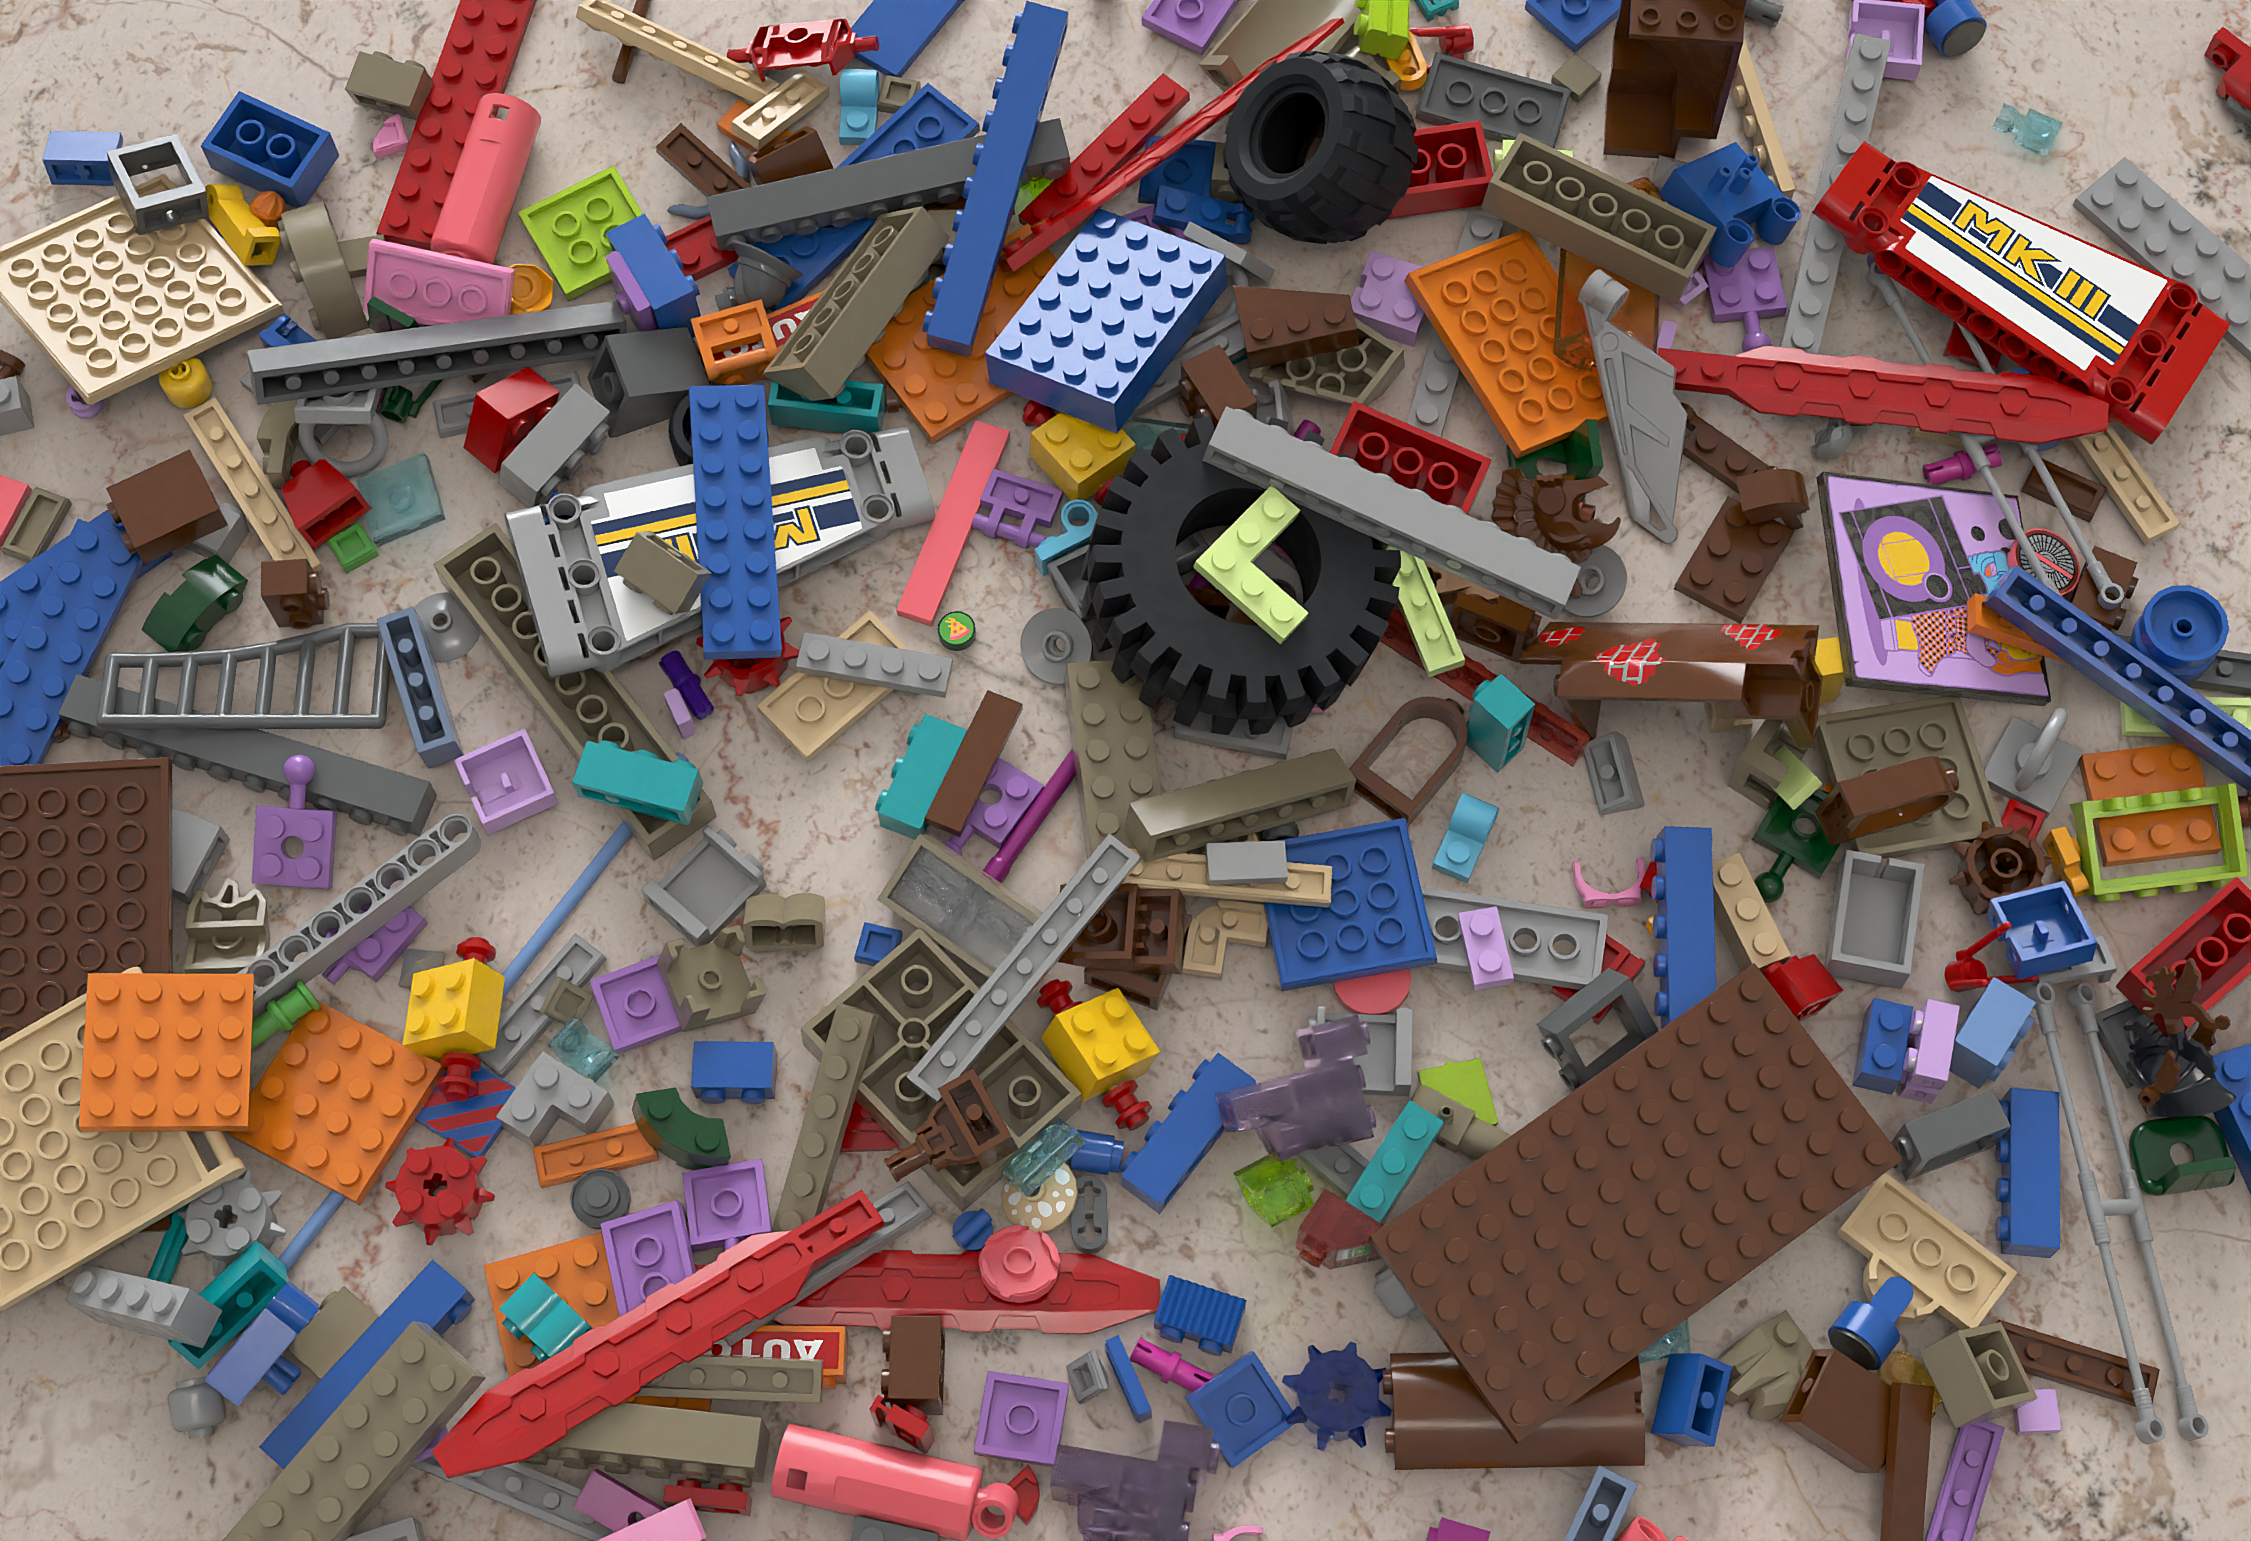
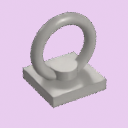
(1237, 263)
(342, 409)
(2032, 762)

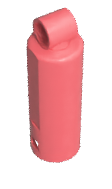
(486, 180)
(889, 1485)

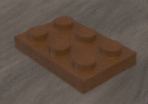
(1733, 561)

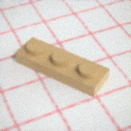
(780, 109)

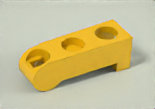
(240, 226)

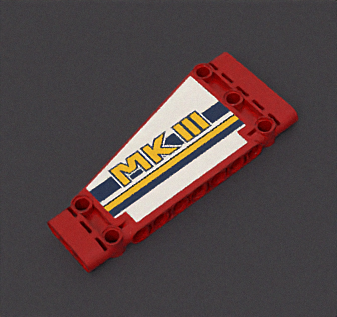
(2029, 288)

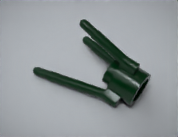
(398, 402)

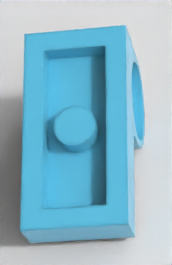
(859, 105)
(1072, 536)
(1465, 837)

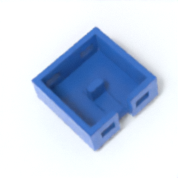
(2045, 930)

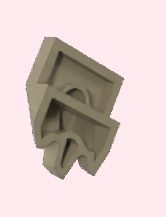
(225, 930)
(1767, 1366)

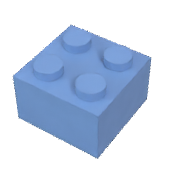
(1991, 1033)

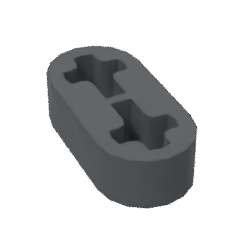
(1098, 1214)

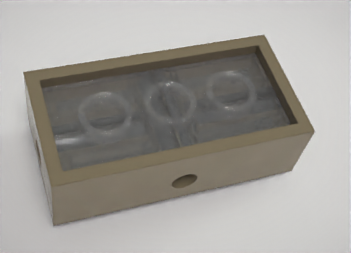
(958, 904)

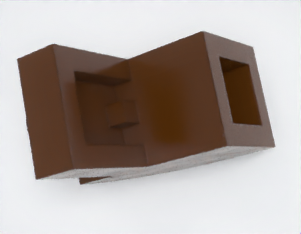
(1774, 495)

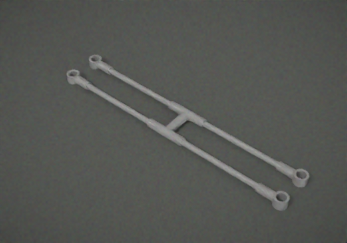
(1972, 445)
(2149, 1427)

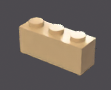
(1745, 916)

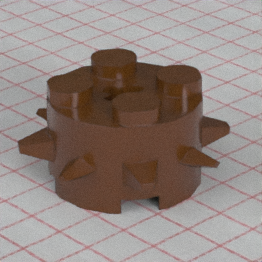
(2001, 850)

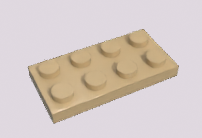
(818, 709)

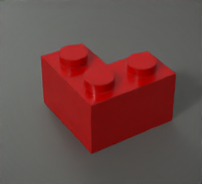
(506, 414)
(1803, 985)

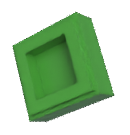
(352, 547)

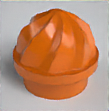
(268, 208)

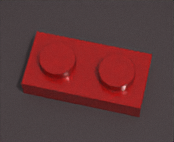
(725, 1500)

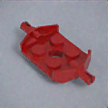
(803, 45)

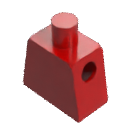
(321, 501)

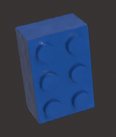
(270, 150)

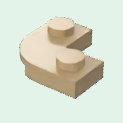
(1216, 926)

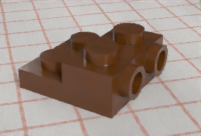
(1498, 628)

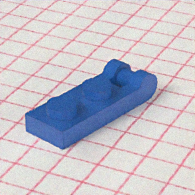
(1179, 207)

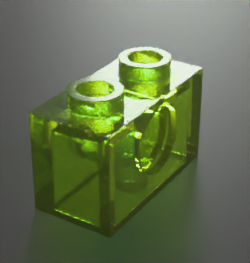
(1275, 1189)

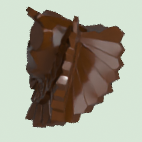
(1550, 514)

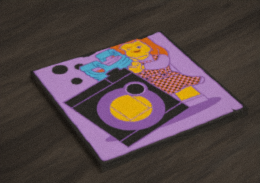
(1901, 587)

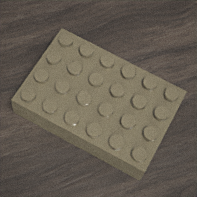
(917, 999)

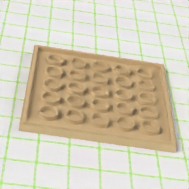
(126, 303)

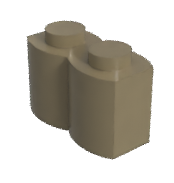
(784, 922)

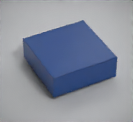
(876, 943)

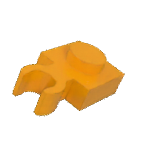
(2066, 857)

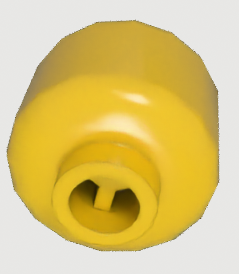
(186, 383)

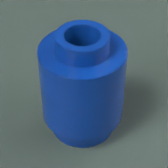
(1099, 1154)

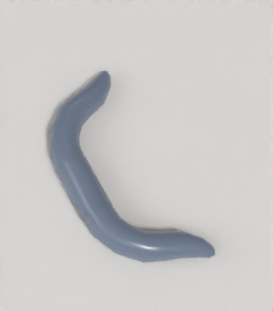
(703, 211)

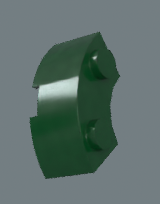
(196, 605)
(679, 1132)

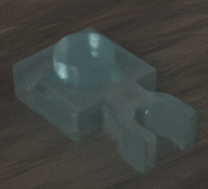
(2032, 131)

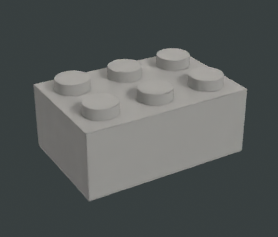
(555, 448)
(1874, 919)

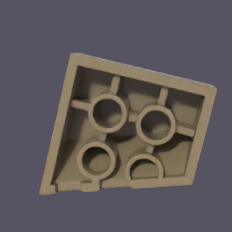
(1342, 375)

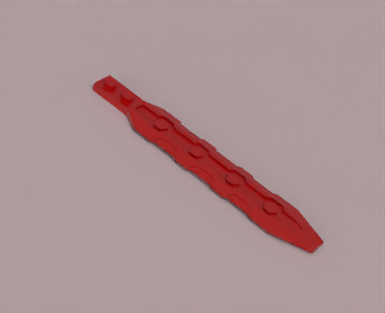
(1050, 230)
(1875, 391)
(1083, 1300)
(666, 1330)

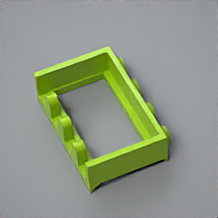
(2230, 832)

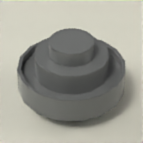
(600, 1197)

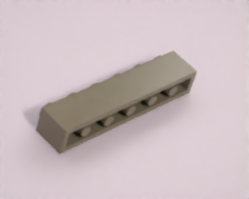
(1239, 804)

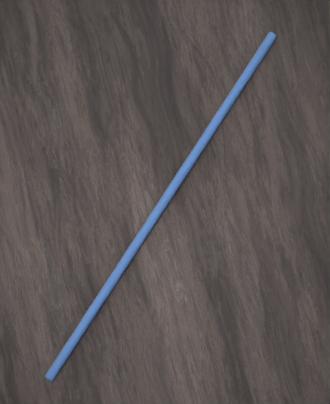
(511, 974)

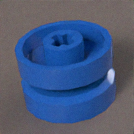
(2181, 631)

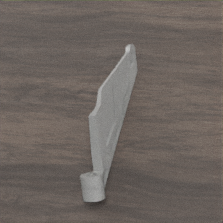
(1640, 406)

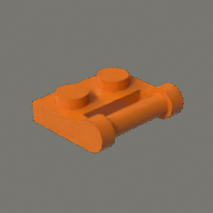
(730, 330)

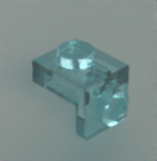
(582, 1050)

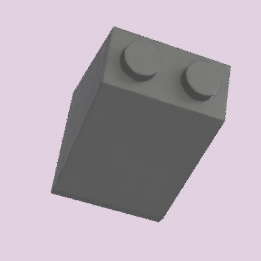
(644, 376)

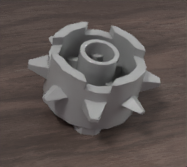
(211, 1212)

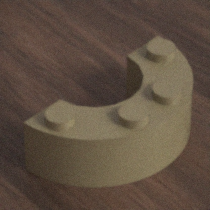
(322, 267)

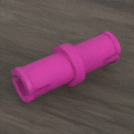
(1958, 466)
(1169, 1366)

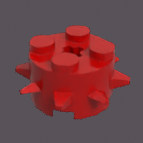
(753, 673)
(451, 1208)

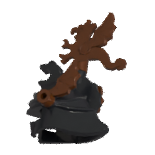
(2176, 1070)

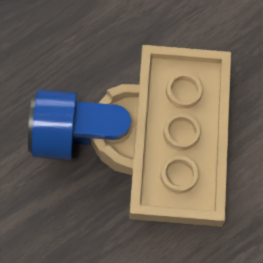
(1913, 1269)

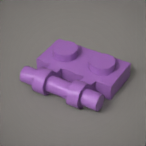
(1021, 499)

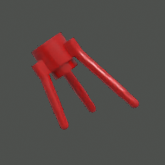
(1452, 39)
(1971, 973)

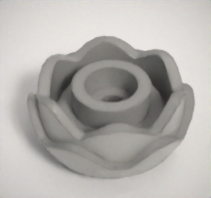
(1833, 440)

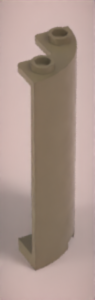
(1269, 29)

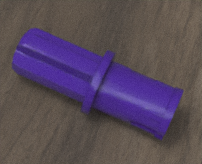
(687, 684)

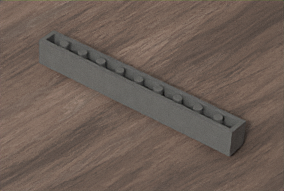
(867, 189)
(432, 352)
(258, 759)

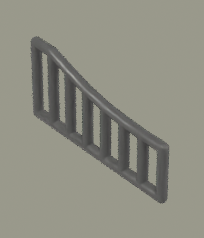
(228, 659)

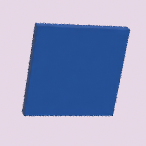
(1374, 913)

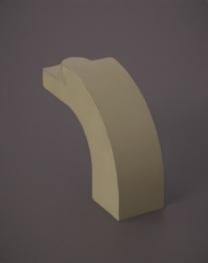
(278, 441)

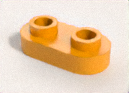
(1410, 66)

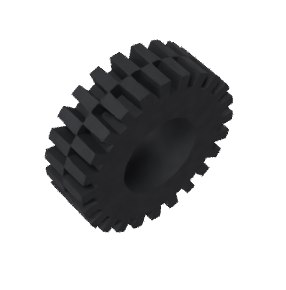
(1196, 655)

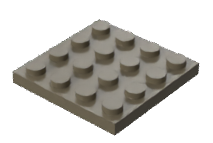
(1901, 732)

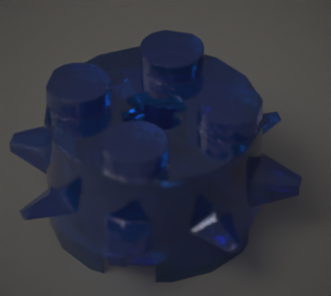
(1330, 1418)

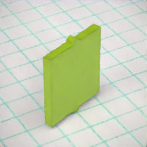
(1463, 1083)

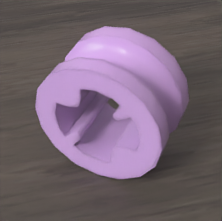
(80, 410)

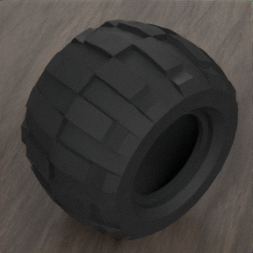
(1358, 165)

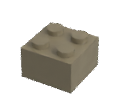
(1977, 1374)

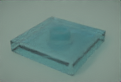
(401, 499)

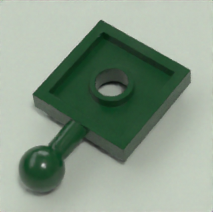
(1782, 837)

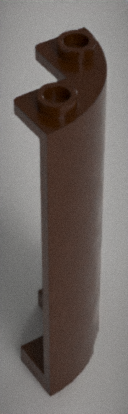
(1448, 1425)

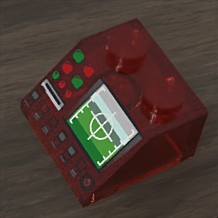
(1336, 1234)

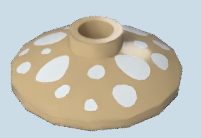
(1048, 1208)

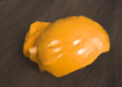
(530, 289)

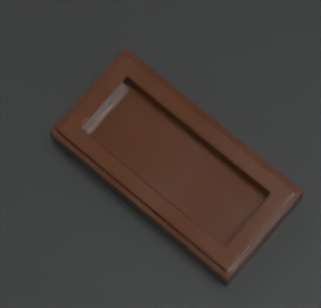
(2078, 492)

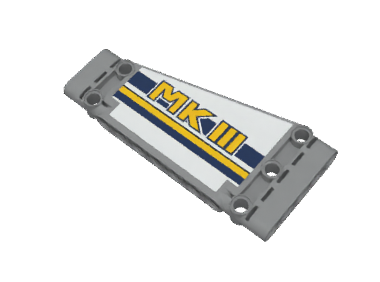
(818, 517)

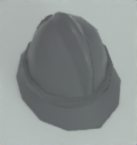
(761, 276)

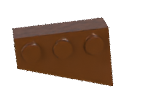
(1293, 324)

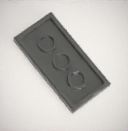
(1502, 101)

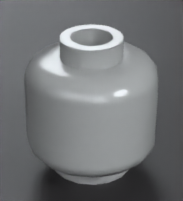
(1394, 1295)
(195, 1407)

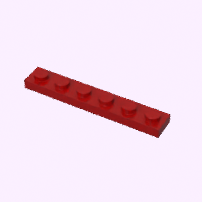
(1110, 149)

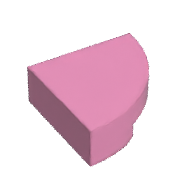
(390, 138)

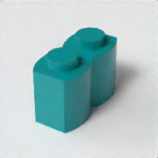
(542, 1318)

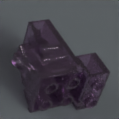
(1310, 1104)
(1136, 1496)

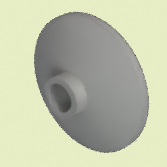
(1612, 583)
(453, 638)
(1040, 646)

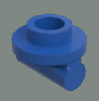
(972, 1230)

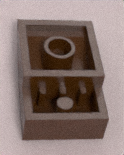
(1133, 933)

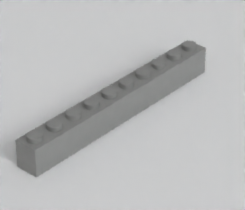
(1822, 242)
(1392, 512)

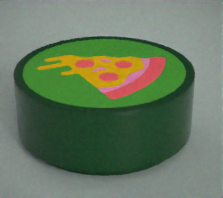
(956, 631)

